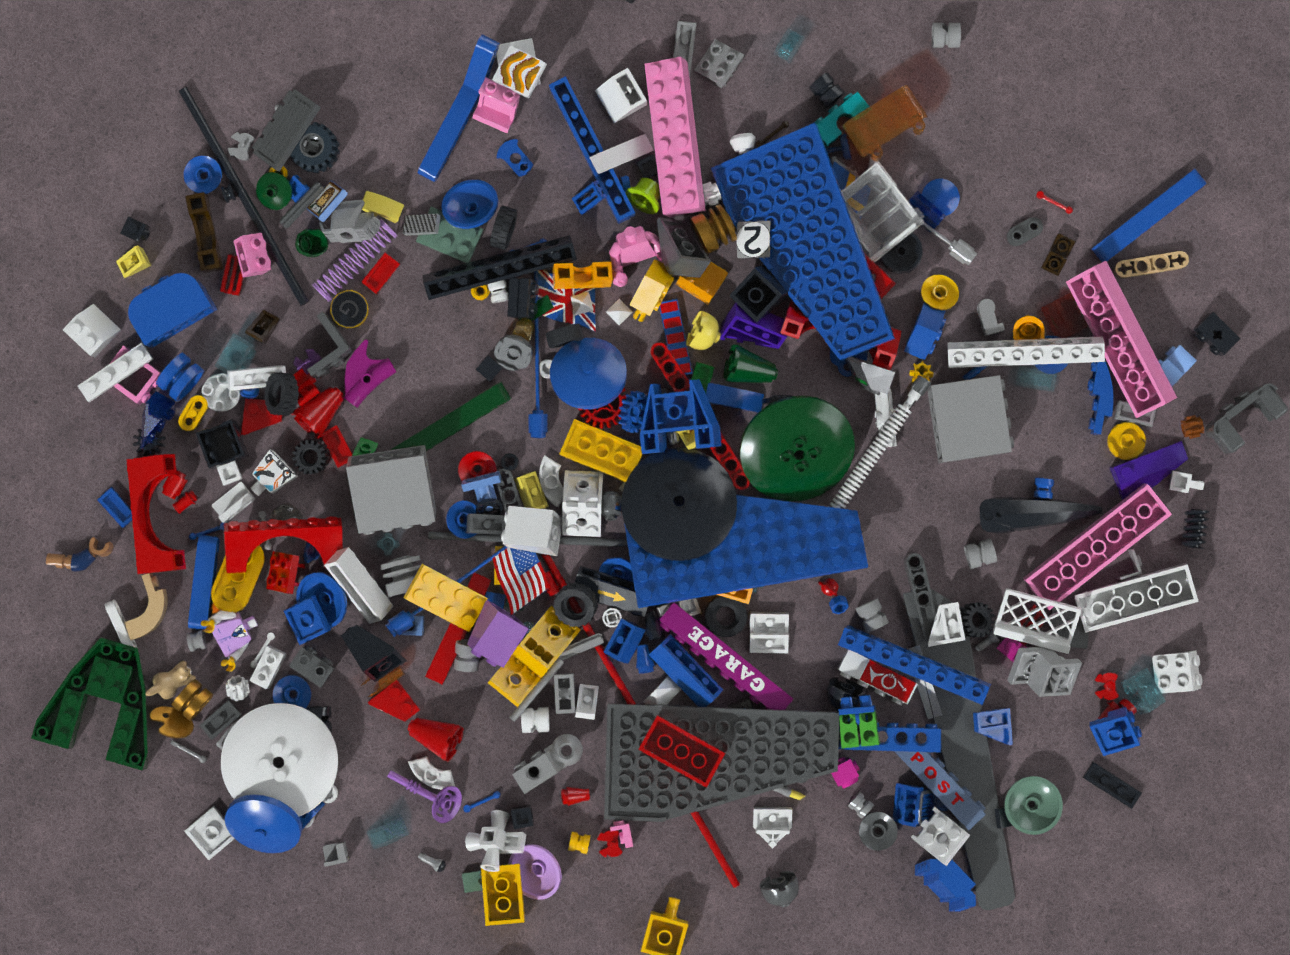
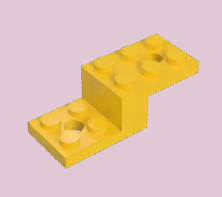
(533, 657)

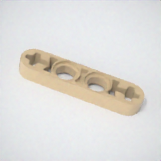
(1151, 264)

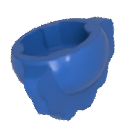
(310, 553)

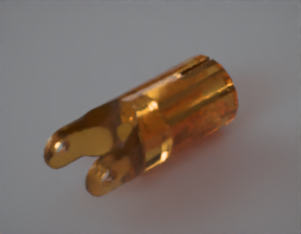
(387, 680)

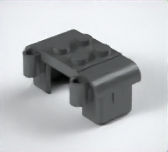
(1262, 397)

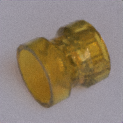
(525, 327)

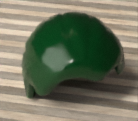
(311, 242)

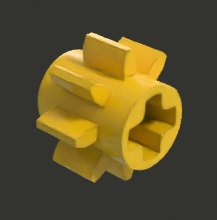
(921, 367)

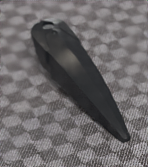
(1022, 513)

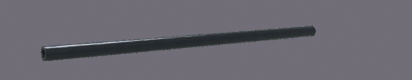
(243, 196)

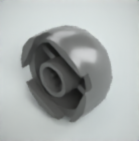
(780, 890)

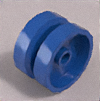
(180, 377)

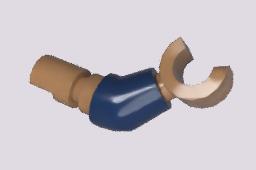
(82, 560)

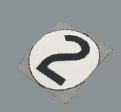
(753, 239)

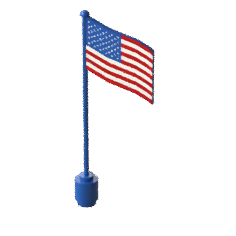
(517, 573)

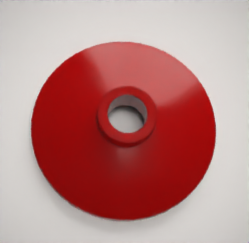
(474, 458)

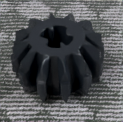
(151, 448)

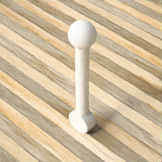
(270, 636)

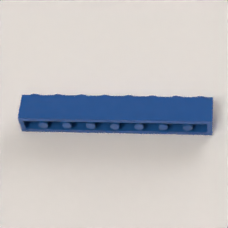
(590, 146)

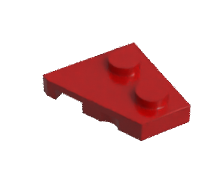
(257, 416)
(395, 701)

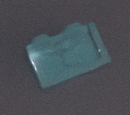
(1143, 691)

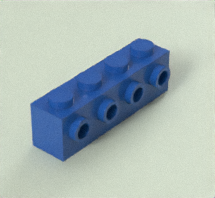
(686, 672)

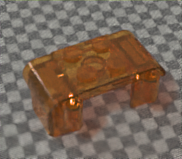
(885, 121)

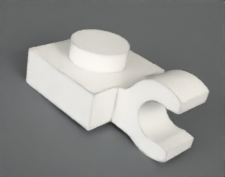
(1182, 482)

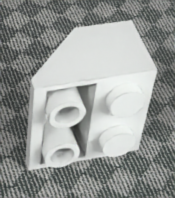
(621, 96)

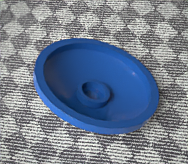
(469, 197)
(322, 586)

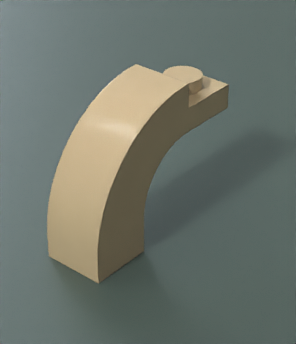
(153, 614)

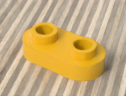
(192, 412)

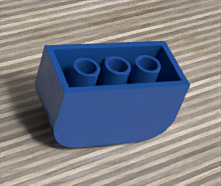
(169, 308)

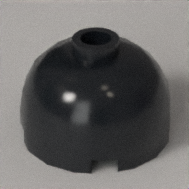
(838, 689)

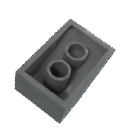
(681, 248)

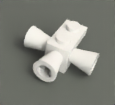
(495, 841)

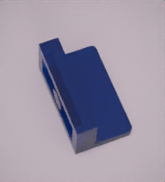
(931, 213)

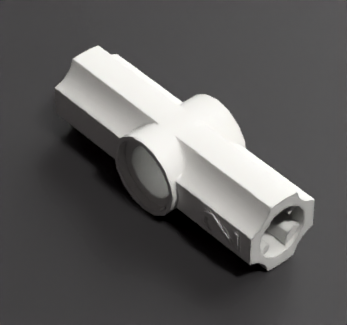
(883, 411)

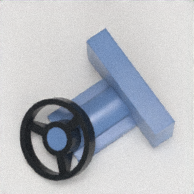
(484, 492)

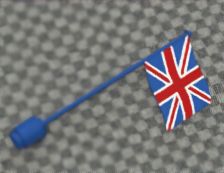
(562, 312)

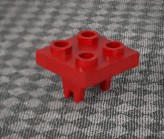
(283, 572)

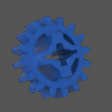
(633, 411)

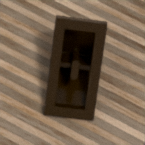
(263, 326)

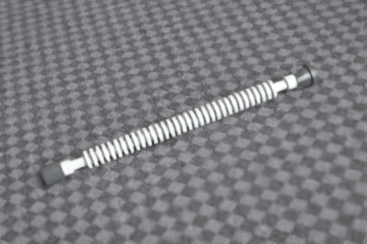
(918, 389)

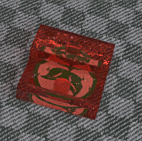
(1064, 316)

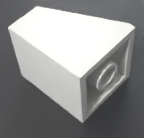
(532, 530)

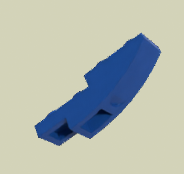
(1102, 387)

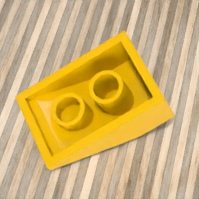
(503, 895)

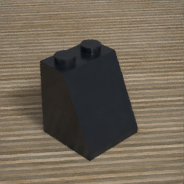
(759, 293)
(371, 653)

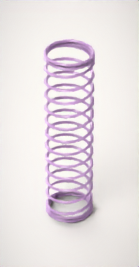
(326, 295)

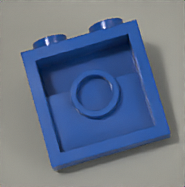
(1116, 731)

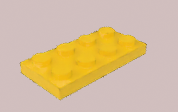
(601, 450)
(445, 597)

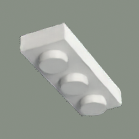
(251, 377)

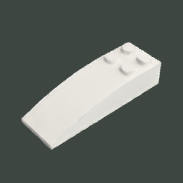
(1136, 597)

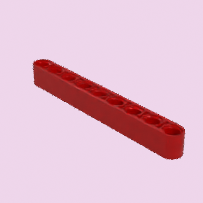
(671, 378)

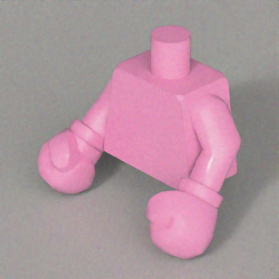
(631, 247)

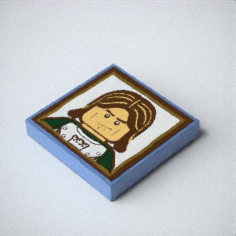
(327, 201)

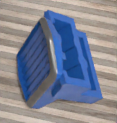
(912, 804)

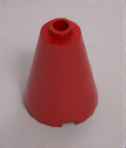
(319, 411)
(437, 736)

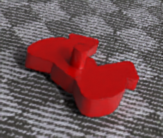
(1110, 686)
(613, 848)

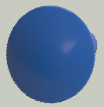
(942, 194)

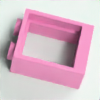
(144, 394)

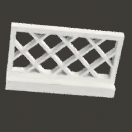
(1033, 636)

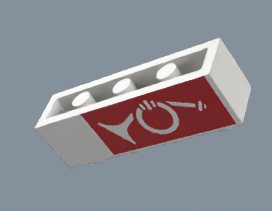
(877, 676)

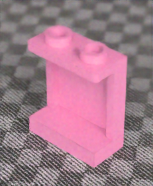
(496, 105)

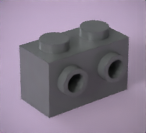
(312, 666)

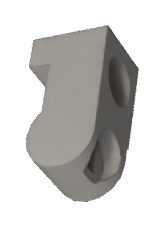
(987, 318)

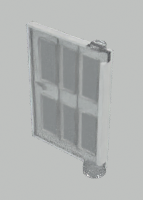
(879, 212)

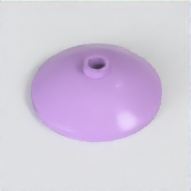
(536, 881)

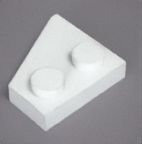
(947, 625)

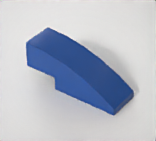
(734, 397)

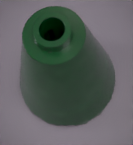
(748, 367)

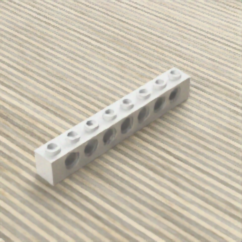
(1026, 352)

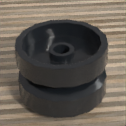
(909, 260)

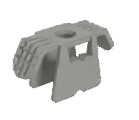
(348, 221)

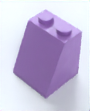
(496, 634)

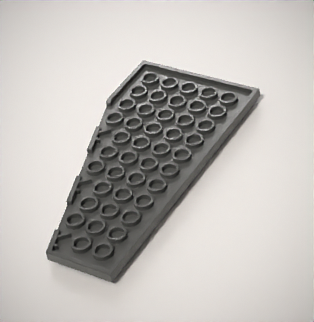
(761, 749)

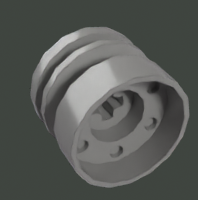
(402, 574)

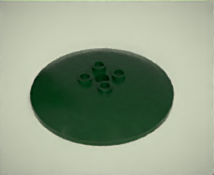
(791, 426)

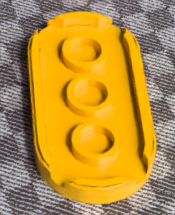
(233, 590)

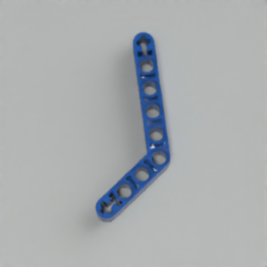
(461, 109)

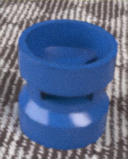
(1043, 484)

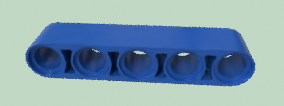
(203, 580)

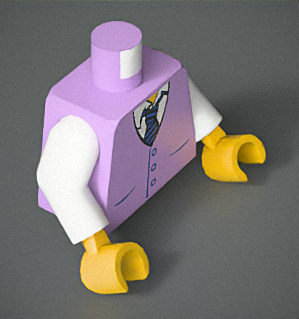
(231, 634)

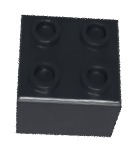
(222, 444)

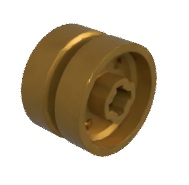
(192, 699)

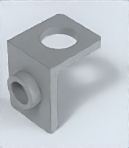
(1136, 561)

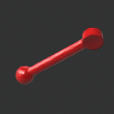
(1040, 195)

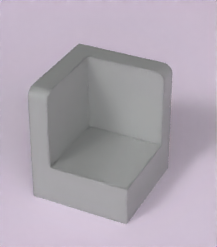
(335, 853)

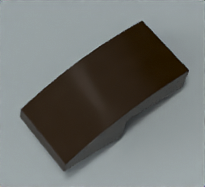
(1058, 254)

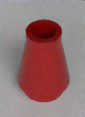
(574, 795)

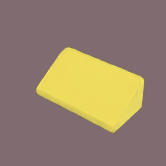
(531, 491)

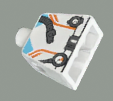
(272, 474)

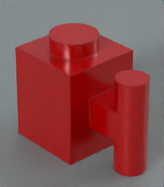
(307, 388)

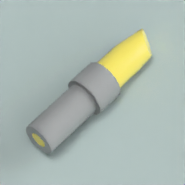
(787, 791)

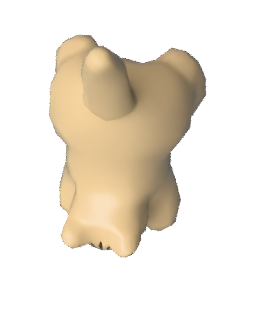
(168, 682)

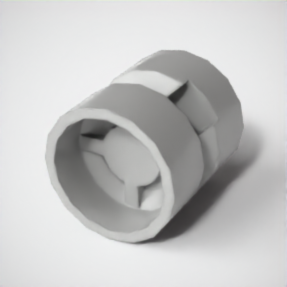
(946, 35)
(980, 553)
(872, 615)
(465, 660)

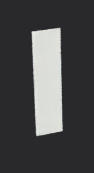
(621, 153)
(923, 693)

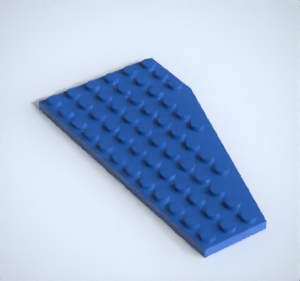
(811, 237)
(765, 547)

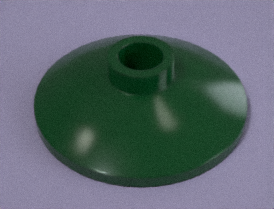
(279, 185)

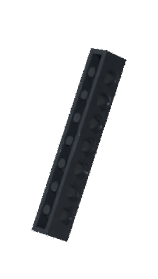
(499, 267)

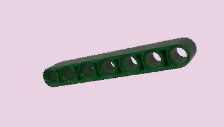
(458, 418)

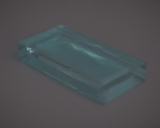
(1035, 379)

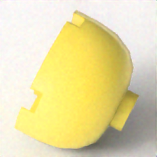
(703, 332)

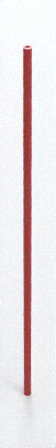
(629, 700)

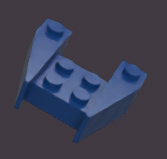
(678, 413)

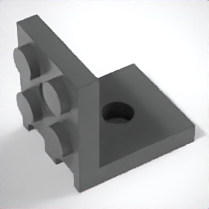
(335, 358)

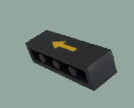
(611, 590)

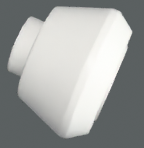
(743, 142)

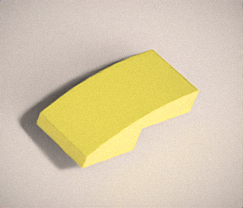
(382, 206)

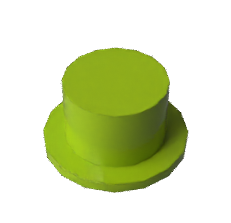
(645, 196)

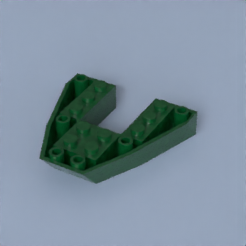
(110, 673)

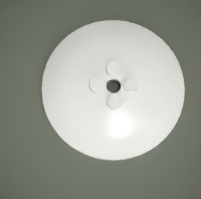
(286, 733)

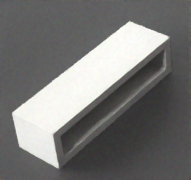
(359, 585)

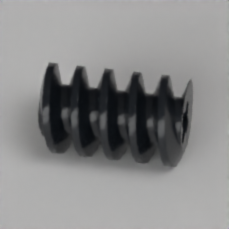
(1195, 528)

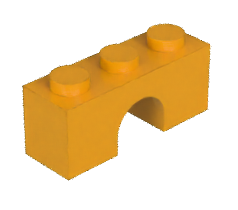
(594, 276)

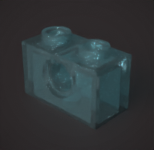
(235, 344)

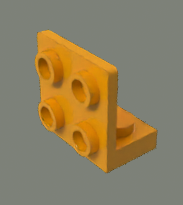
(705, 286)

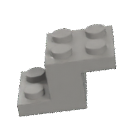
(1044, 671)

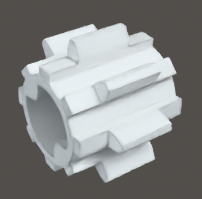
(711, 193)
(237, 688)

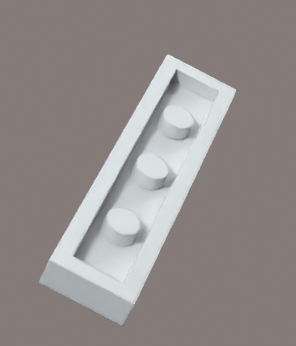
(115, 372)

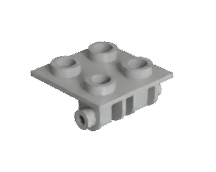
(719, 63)

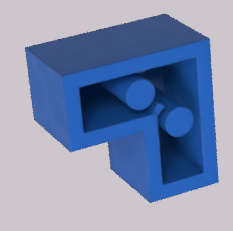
(925, 332)

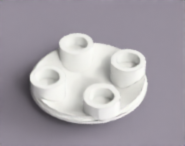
(218, 395)

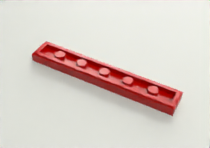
(446, 652)

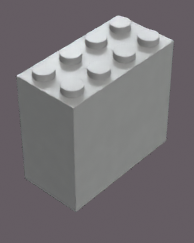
(970, 419)
(391, 489)

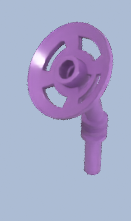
(438, 800)

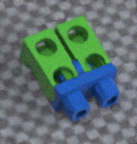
(854, 717)

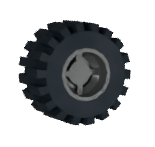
(316, 149)

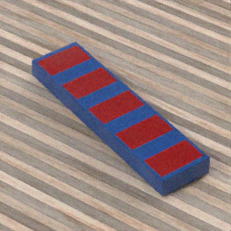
(675, 334)

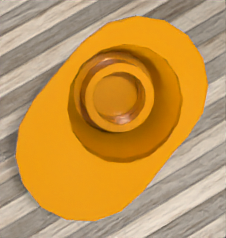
(1028, 328)

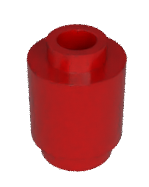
(174, 484)

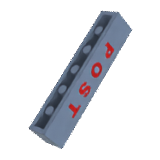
(943, 785)

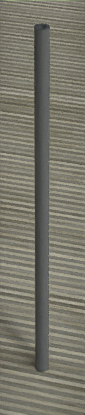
(563, 540)

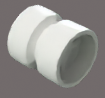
(535, 719)

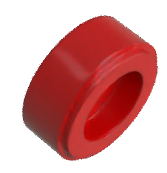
(1126, 703)

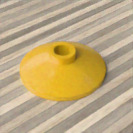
(945, 287)

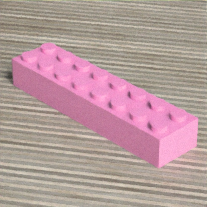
(675, 137)
(1125, 343)
(1098, 545)

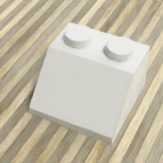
(92, 330)

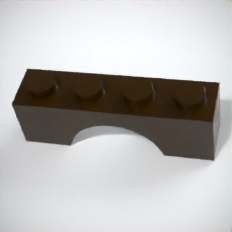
(203, 224)

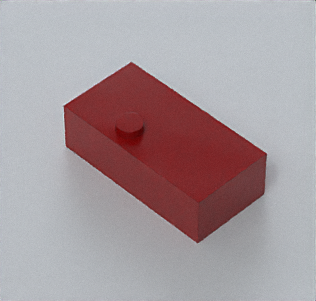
(682, 751)

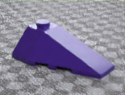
(1148, 468)

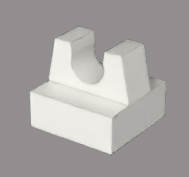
(229, 473)

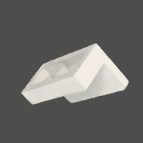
(233, 502)

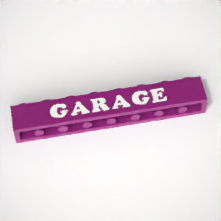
(725, 658)

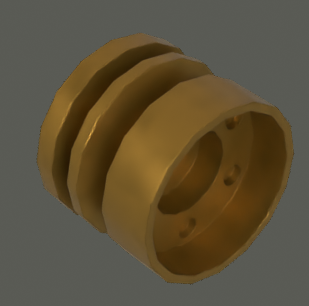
(714, 228)

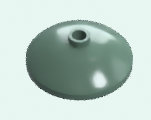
(1045, 812)

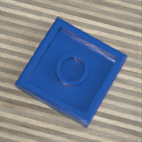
(307, 620)

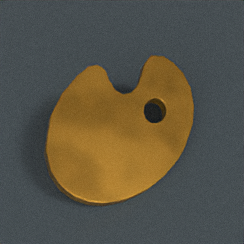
(175, 725)

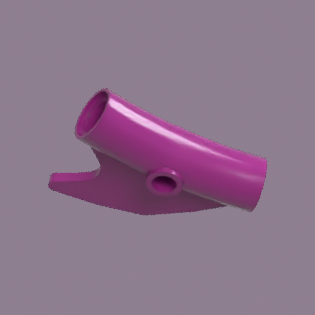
(358, 369)

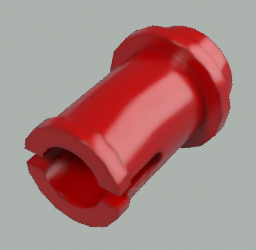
(184, 502)
(552, 587)
(1111, 706)

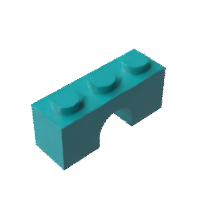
(850, 108)

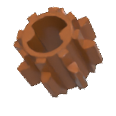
(1192, 426)

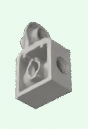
(548, 762)

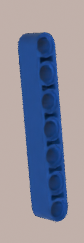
(1149, 216)

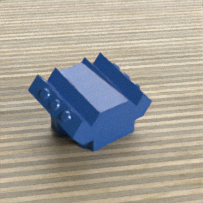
(948, 883)

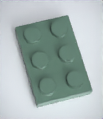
(452, 240)

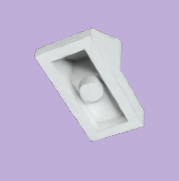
(587, 701)

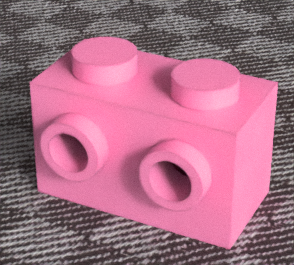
(252, 254)

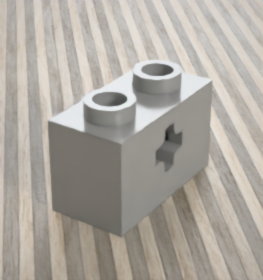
(564, 693)

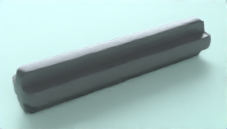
(301, 205)

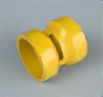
(579, 842)

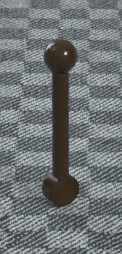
(785, 124)

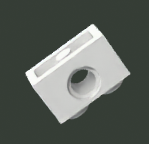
(268, 667)

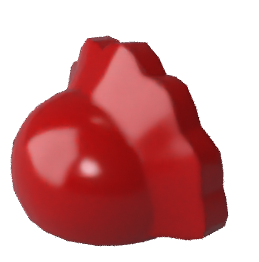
(829, 587)

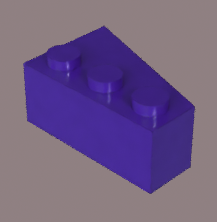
(742, 327)

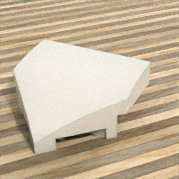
(772, 823)

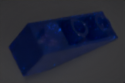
(155, 414)

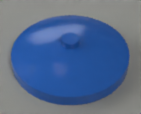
(588, 373)
(263, 823)

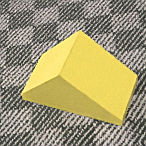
(133, 261)

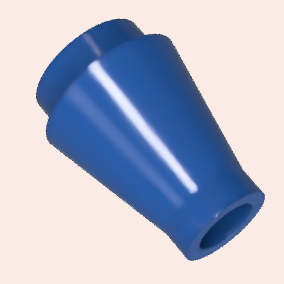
(644, 661)

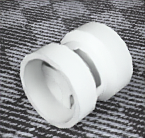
(498, 296)
(612, 617)

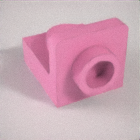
(625, 835)

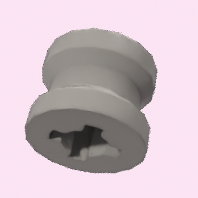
(196, 640)

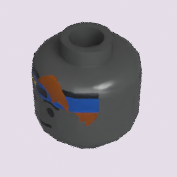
(611, 505)

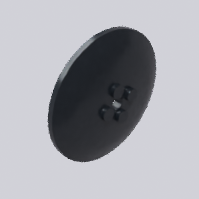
(683, 530)

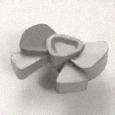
(243, 147)

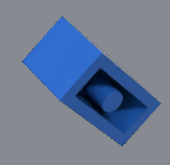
(624, 641)

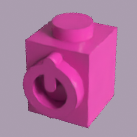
(846, 773)

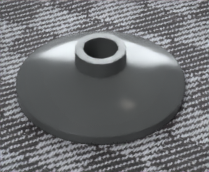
(871, 838)

